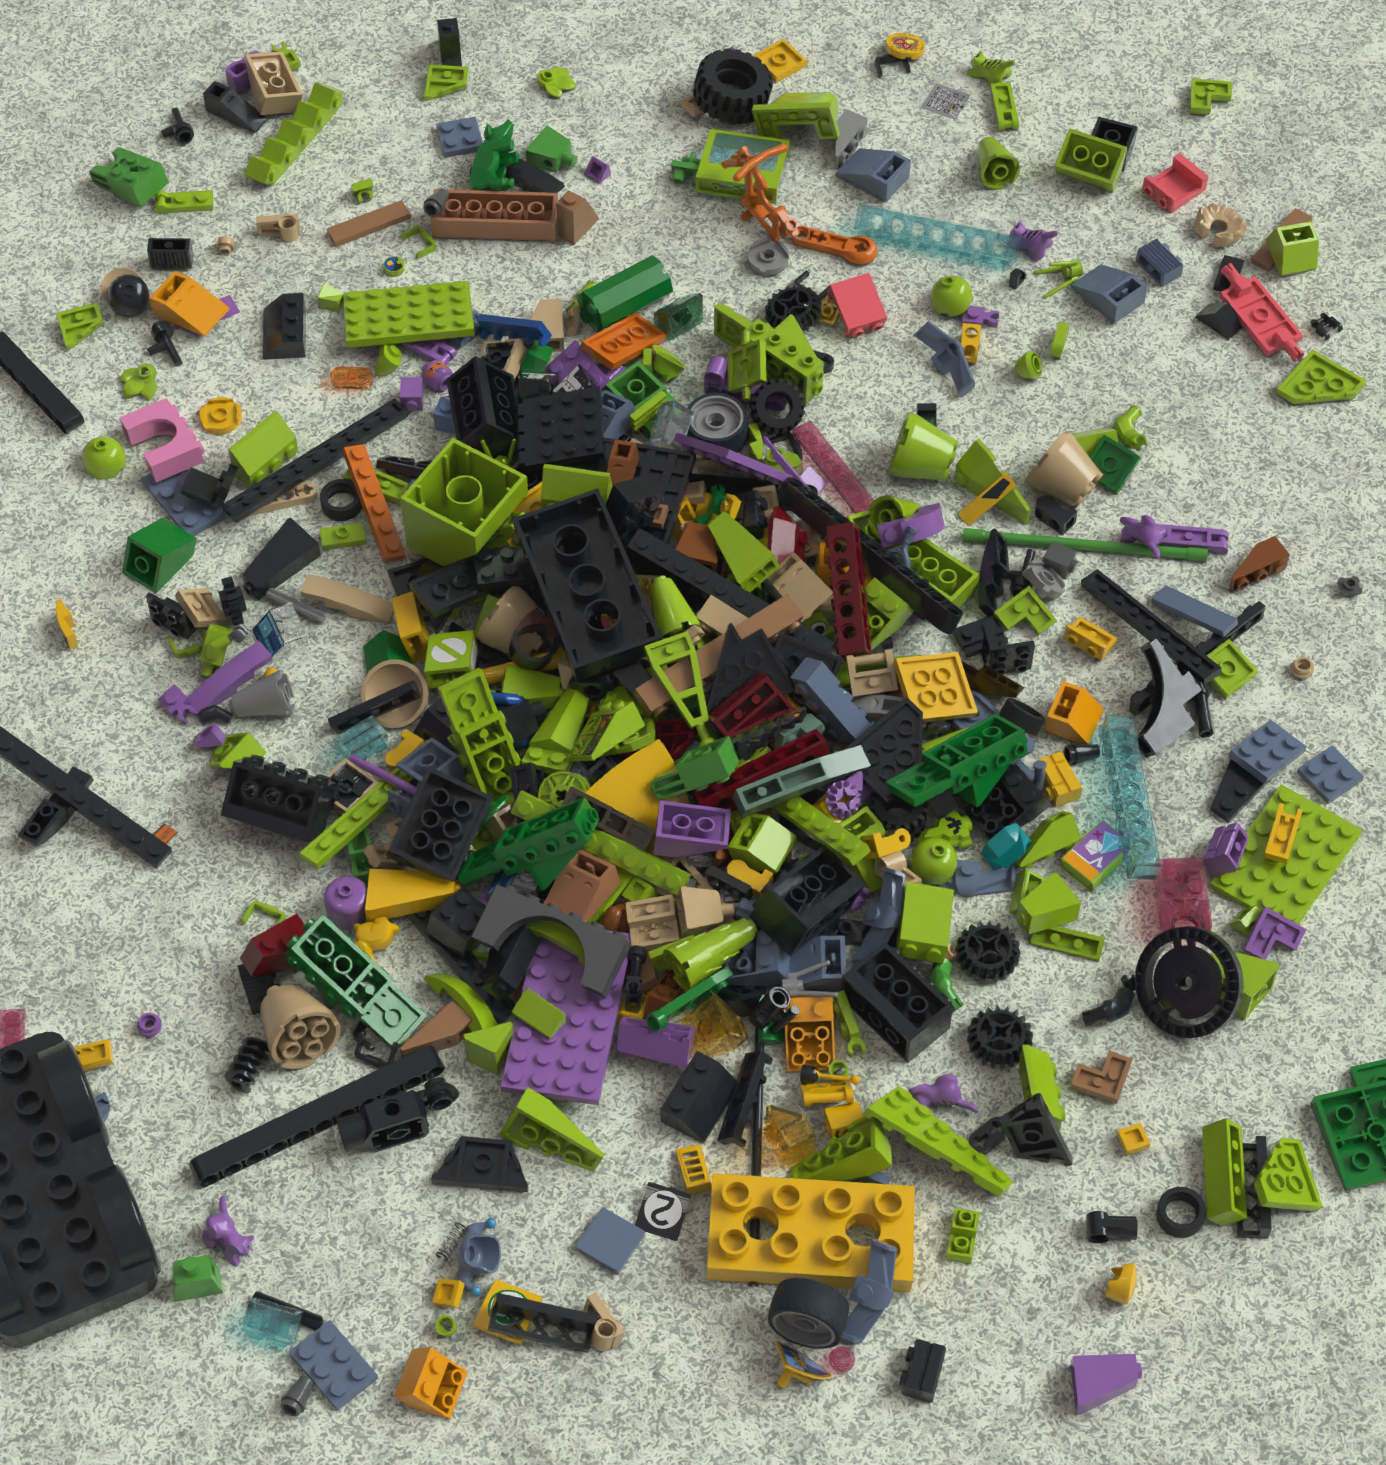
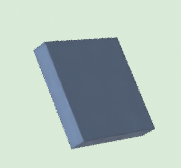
(610, 1240)

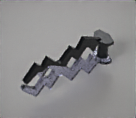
(781, 723)

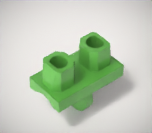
(688, 167)

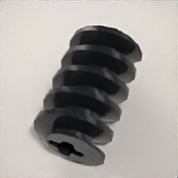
(246, 1062)

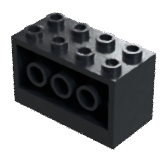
(483, 406)
(278, 798)
(806, 899)
(897, 1001)

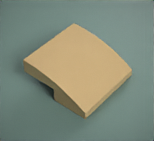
(653, 922)

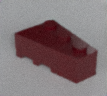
(750, 706)
(267, 950)

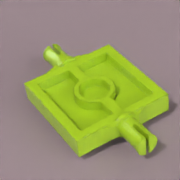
(746, 366)

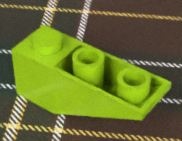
(1050, 835)

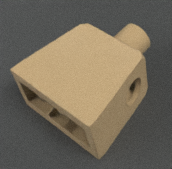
(700, 910)

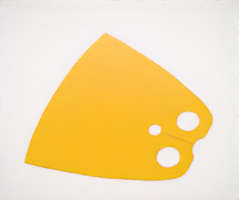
(629, 786)

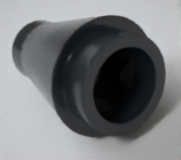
(1080, 752)

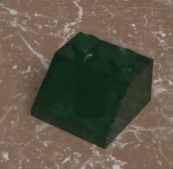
(680, 315)

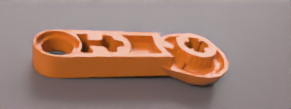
(838, 245)

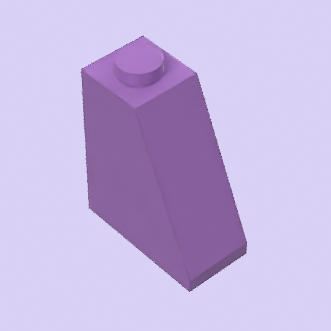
(1102, 1378)

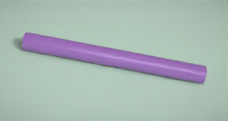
(382, 774)

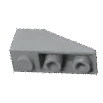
(851, 129)

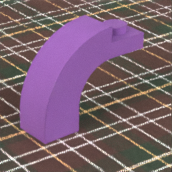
(927, 522)

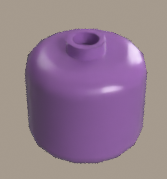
(346, 901)

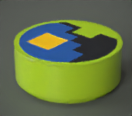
(394, 266)

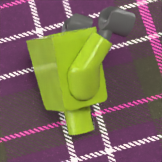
(216, 645)

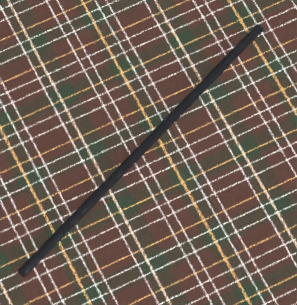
(757, 1137)

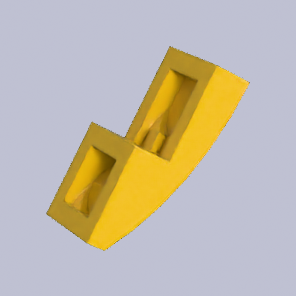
(66, 623)

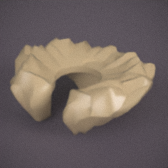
(1226, 218)

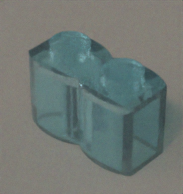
(271, 1321)

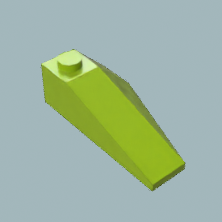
(978, 471)
(543, 1126)
(853, 1155)

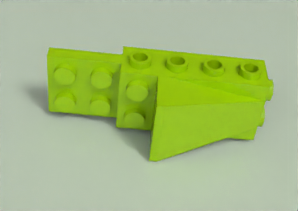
(787, 349)
(480, 735)

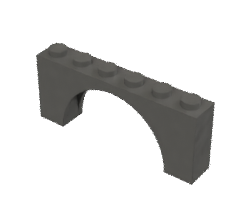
(510, 911)

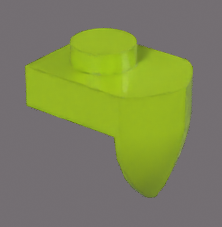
(388, 360)

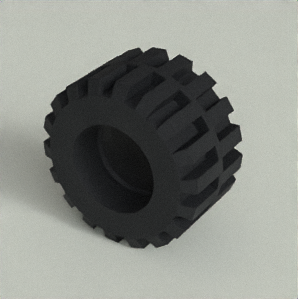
(787, 391)
(913, 822)

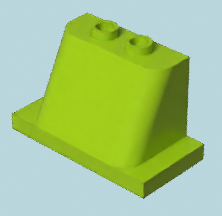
(798, 109)

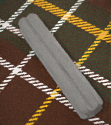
(301, 608)

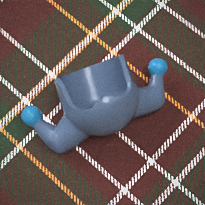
(477, 1254)

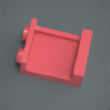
(1176, 184)
(858, 305)

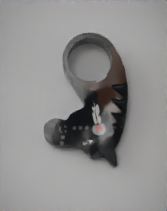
(540, 622)

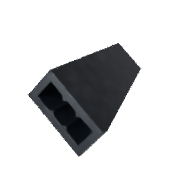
(280, 559)

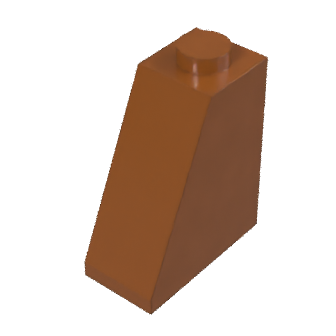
(699, 545)

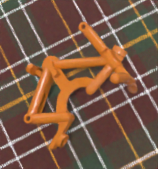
(757, 202)

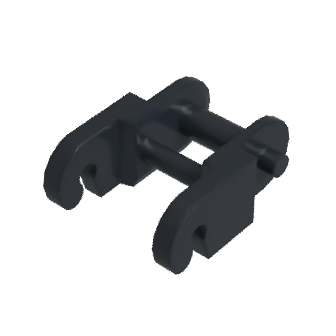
(1330, 321)

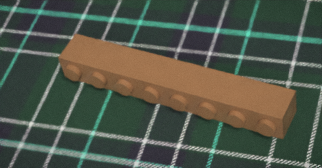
(777, 617)

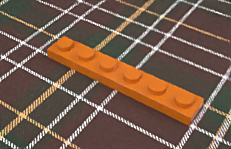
(373, 503)

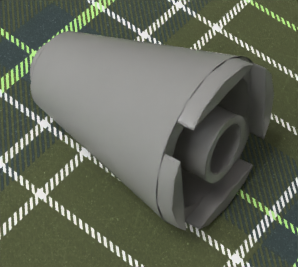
(264, 698)

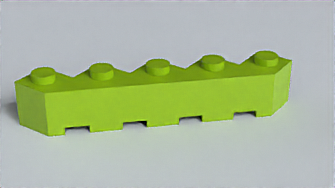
(295, 134)

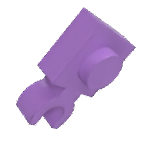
(978, 316)
(177, 703)

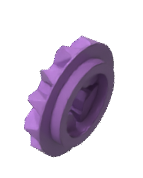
(836, 792)

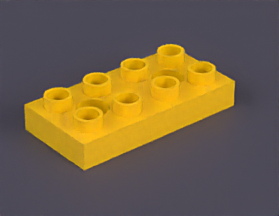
(809, 1228)

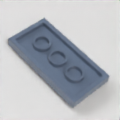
(185, 512)

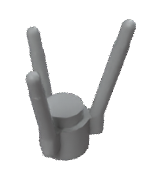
(796, 987)

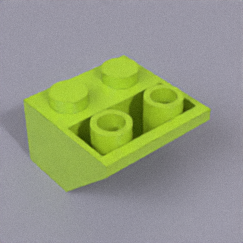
(1294, 248)
(761, 843)

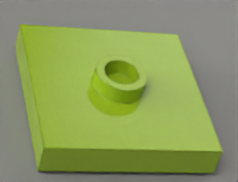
(1235, 669)

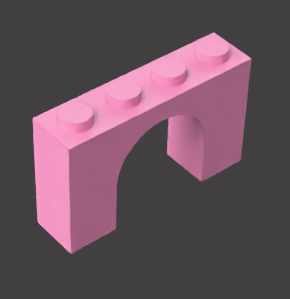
(163, 419)

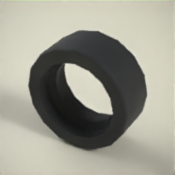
(340, 513)
(1022, 715)
(1181, 1194)

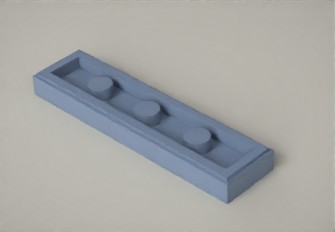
(1194, 611)

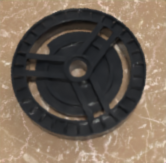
(1171, 985)

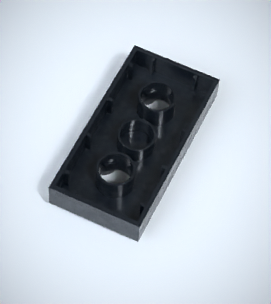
(587, 584)

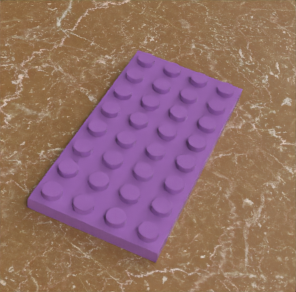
(577, 1056)

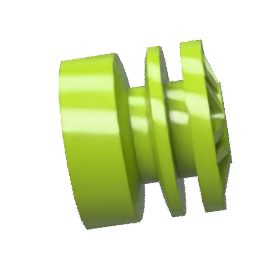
(560, 782)

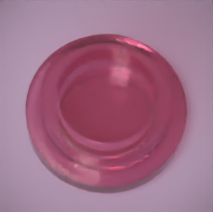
(841, 1359)

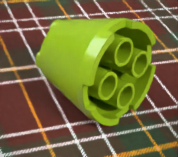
(922, 451)

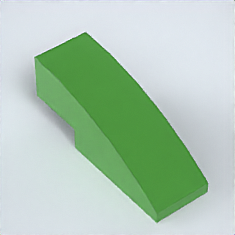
(358, 859)

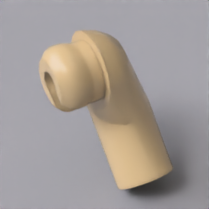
(706, 465)

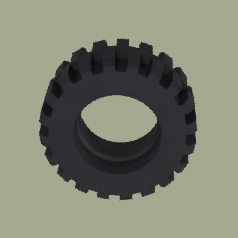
(736, 69)

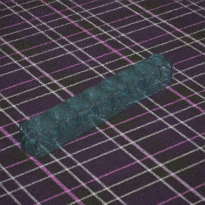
(864, 224)
(1129, 798)

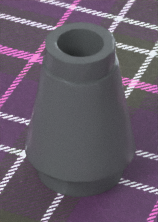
(435, 203)
(297, 1396)

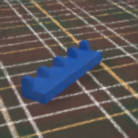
(513, 328)

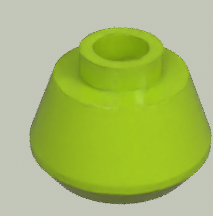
(1029, 366)

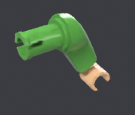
(940, 978)

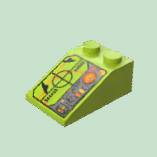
(606, 729)

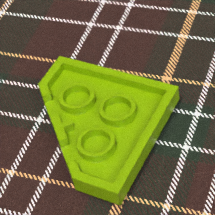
(1320, 381)
(637, 740)
(1287, 1179)

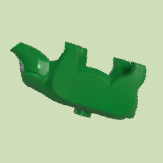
(493, 159)

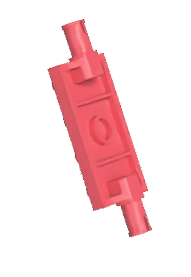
(1261, 315)

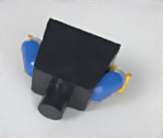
(519, 716)

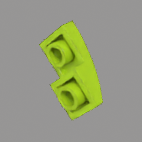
(962, 1235)

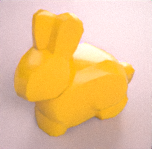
(374, 935)

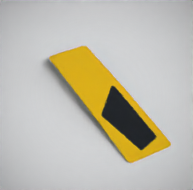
(987, 499)

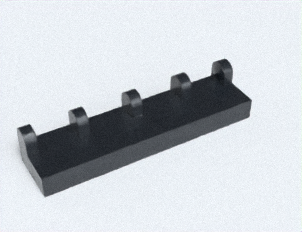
(376, 706)
(743, 1098)

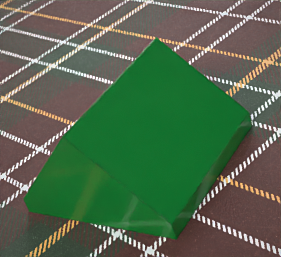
(384, 647)

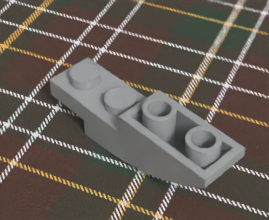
(877, 705)

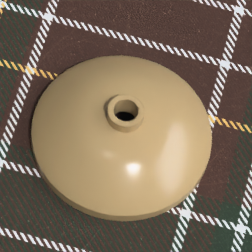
(388, 676)

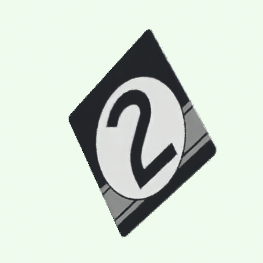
(662, 1211)

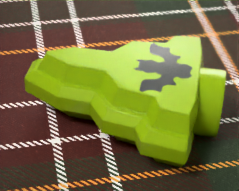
(951, 828)

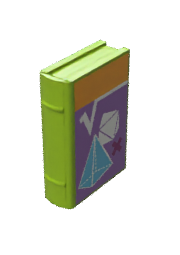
(1094, 856)

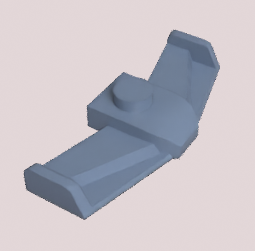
(948, 356)
(970, 882)
(883, 916)
(871, 1292)

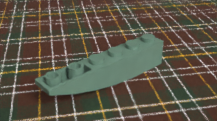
(798, 780)

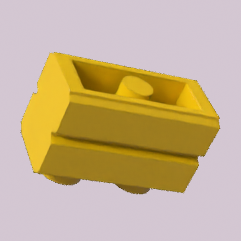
(1060, 781)

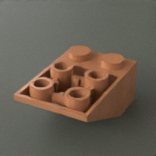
(583, 885)

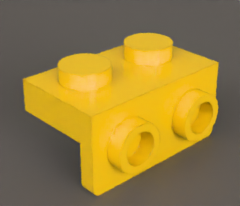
(1090, 638)

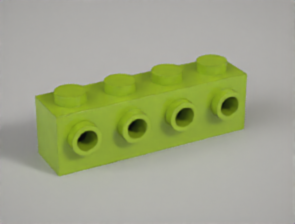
(1224, 1172)

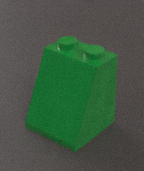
(157, 553)

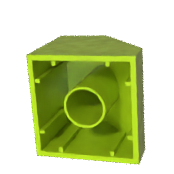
(459, 503)

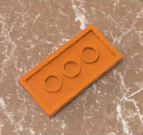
(623, 341)

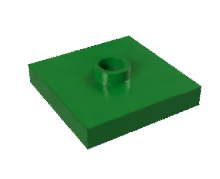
(1114, 462)

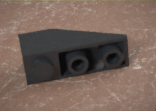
(231, 106)

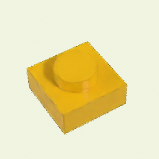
(1133, 1139)
(448, 1293)

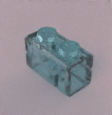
(362, 739)

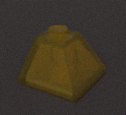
(717, 1027)

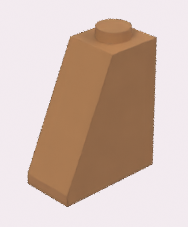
(574, 217)

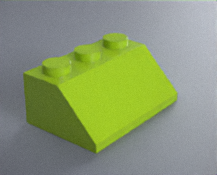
(1090, 160)
(263, 449)
(566, 482)
(1038, 1076)

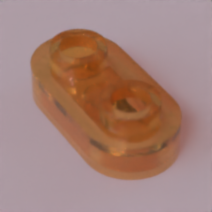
(353, 377)

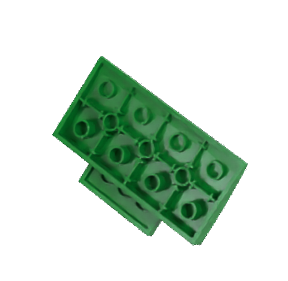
(1356, 1126)

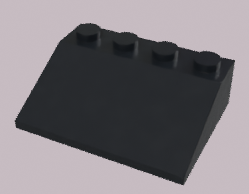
(439, 825)

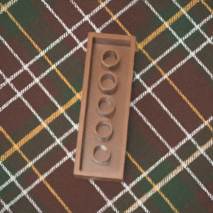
(497, 215)

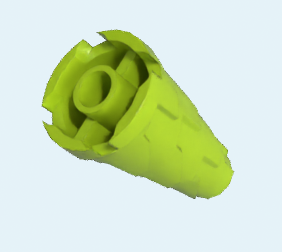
(706, 952)

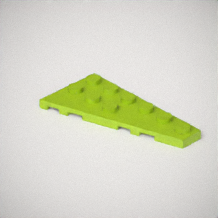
(935, 1138)

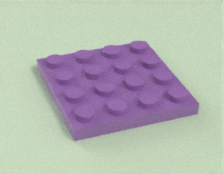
(731, 459)

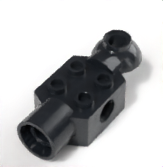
(395, 1118)

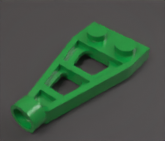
(714, 984)

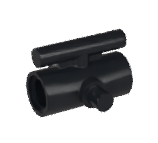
(771, 1009)

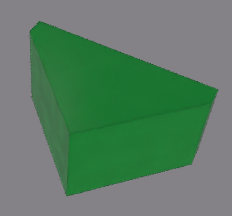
(536, 359)

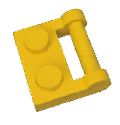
(826, 1092)

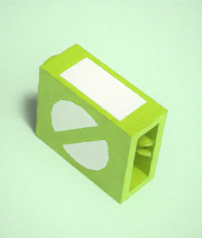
(450, 656)

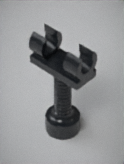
(633, 986)

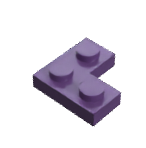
(1271, 928)

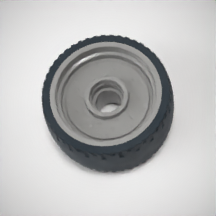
(719, 421)
(808, 1313)

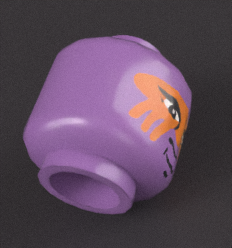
(435, 375)

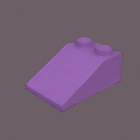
(690, 829)

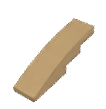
(348, 598)

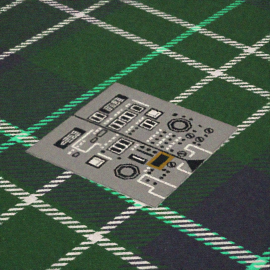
(945, 101)

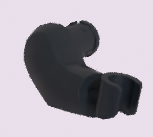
(1113, 1008)

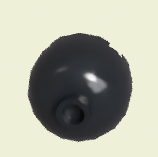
(128, 295)

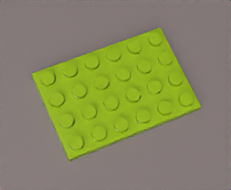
(408, 314)
(1315, 856)

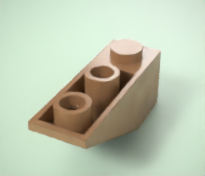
(441, 1032)

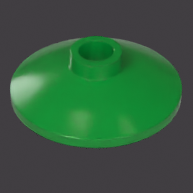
(494, 807)

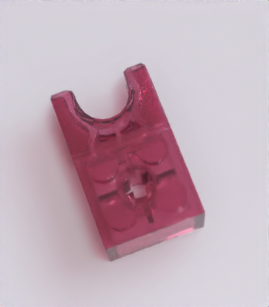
(1182, 893)

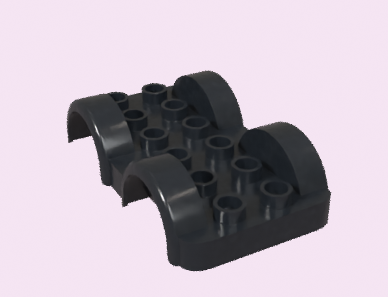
(66, 1210)

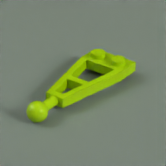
(670, 651)

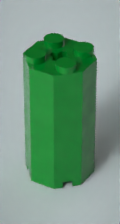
(624, 294)

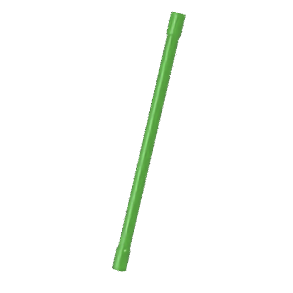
(1188, 553)

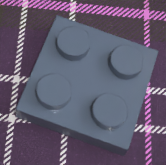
(459, 136)
(1330, 774)

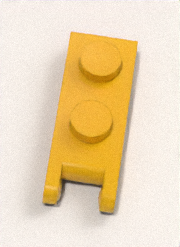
(1282, 835)

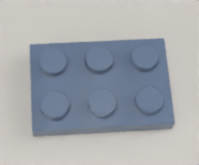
(1267, 751)
(333, 1365)

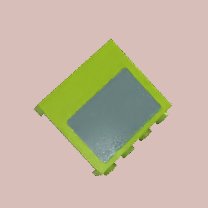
(720, 146)

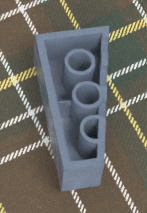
(829, 701)

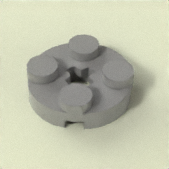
(771, 266)
(1045, 581)

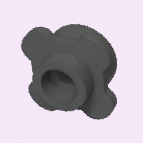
(1348, 591)

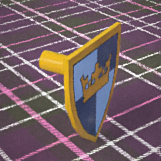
(798, 1366)

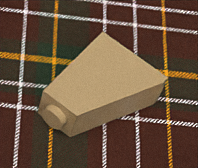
(550, 314)

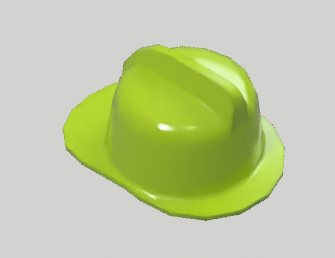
(667, 364)

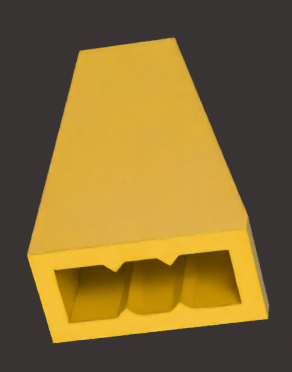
(405, 892)

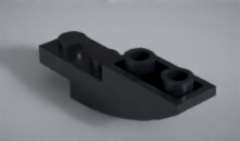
(51, 814)

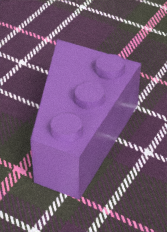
(669, 1045)

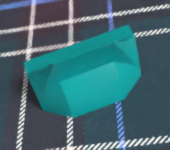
(1006, 847)

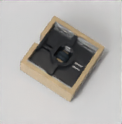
(504, 355)
(351, 785)

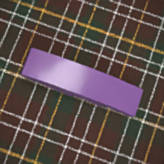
(230, 676)

